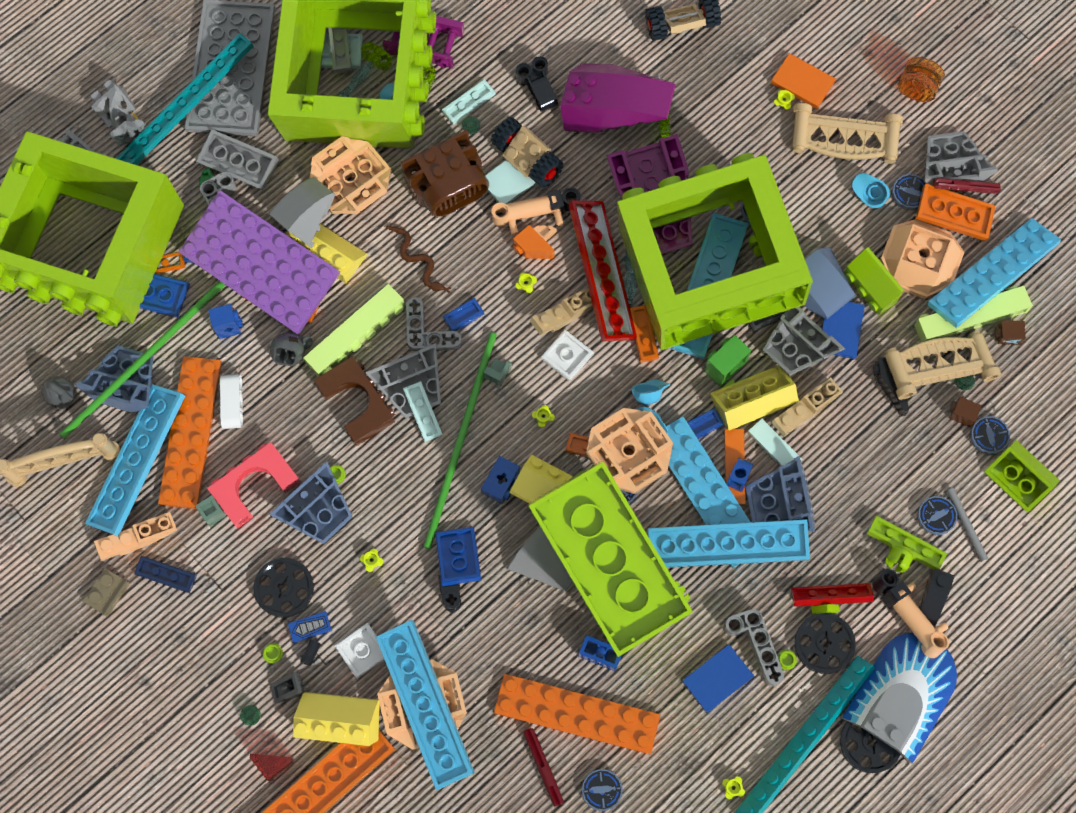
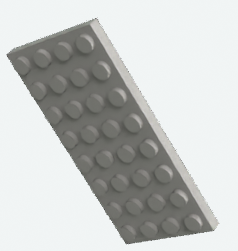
(237, 99)

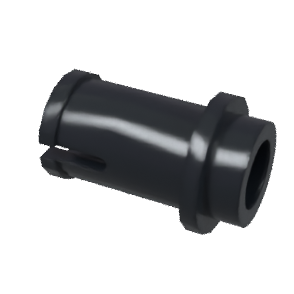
(310, 652)

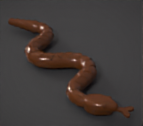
(435, 286)

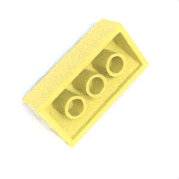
(335, 252)
(755, 397)
(537, 479)
(337, 719)

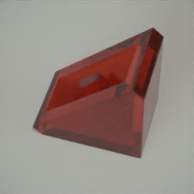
(271, 765)

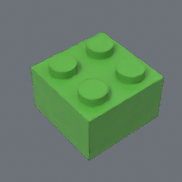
(727, 360)

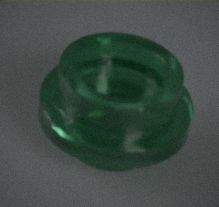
(472, 124)
(965, 383)
(250, 715)

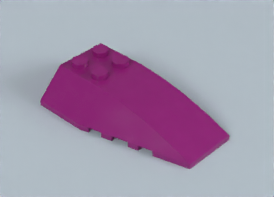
(612, 97)
(645, 170)

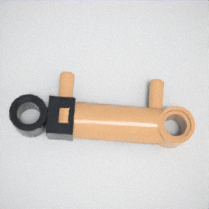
(550, 203)
(898, 597)

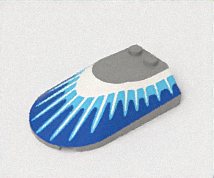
(903, 695)

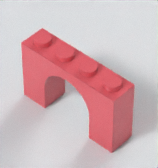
(227, 488)

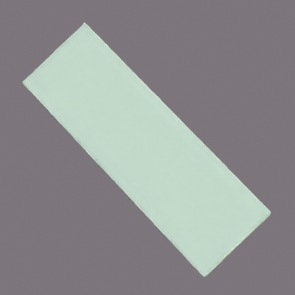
(468, 102)
(422, 411)
(772, 443)

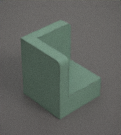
(497, 371)
(210, 511)

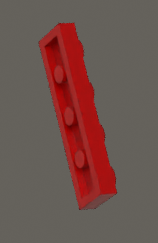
(832, 594)

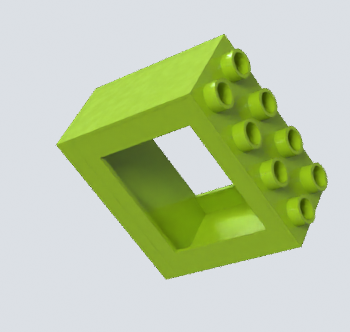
(315, 118)
(28, 197)
(732, 301)
(610, 558)

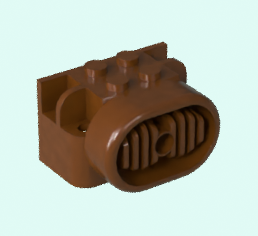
(446, 175)

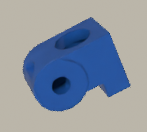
(739, 474)

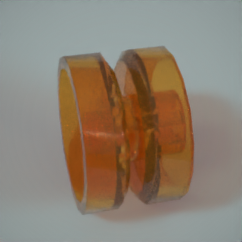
(921, 79)

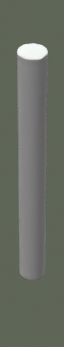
(967, 525)

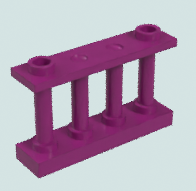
(444, 25)

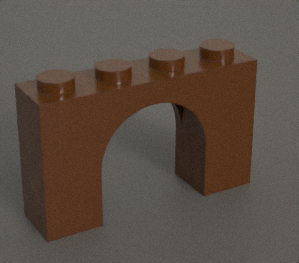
(351, 375)

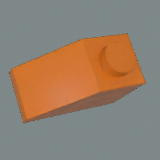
(532, 245)

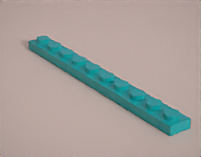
(186, 100)
(807, 737)

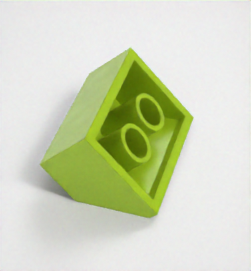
(873, 281)
(1022, 476)

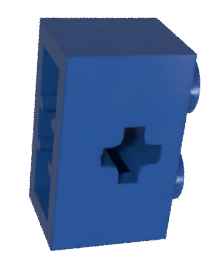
(225, 321)
(502, 469)
(599, 653)

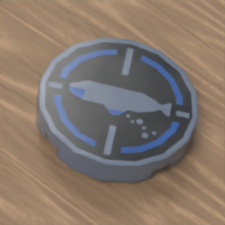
(908, 191)
(990, 435)
(937, 515)
(602, 790)

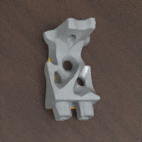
(111, 103)

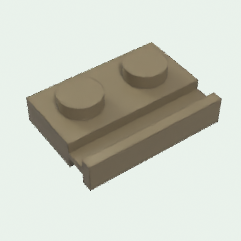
(106, 592)

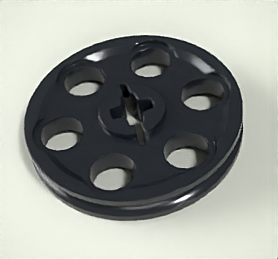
(289, 595)
(833, 638)
(863, 749)

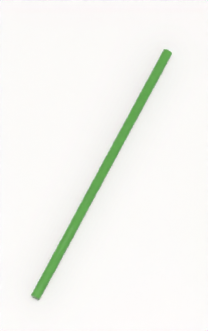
(141, 360)
(459, 442)

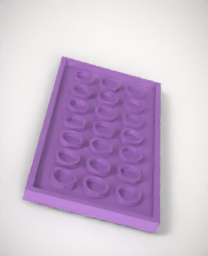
(259, 262)

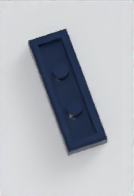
(165, 574)

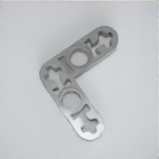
(425, 337)

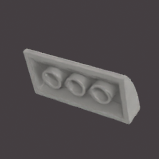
(238, 159)

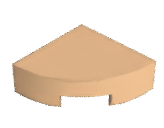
(545, 232)

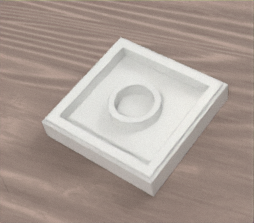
(567, 355)
(360, 651)

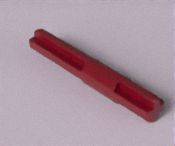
(967, 185)
(543, 767)

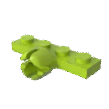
(905, 547)

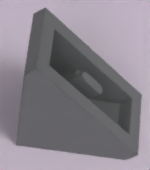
(287, 687)

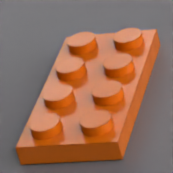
(955, 212)

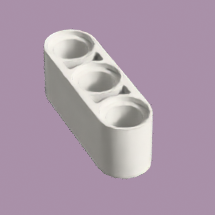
(231, 401)

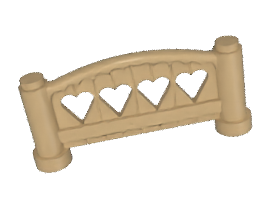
(885, 132)
(907, 378)
(17, 470)

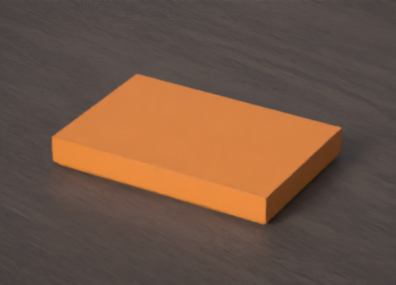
(803, 81)

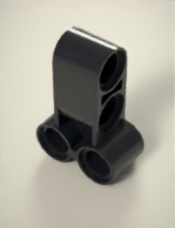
(537, 82)

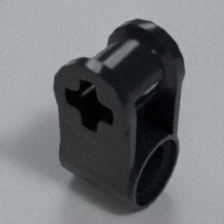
(449, 592)

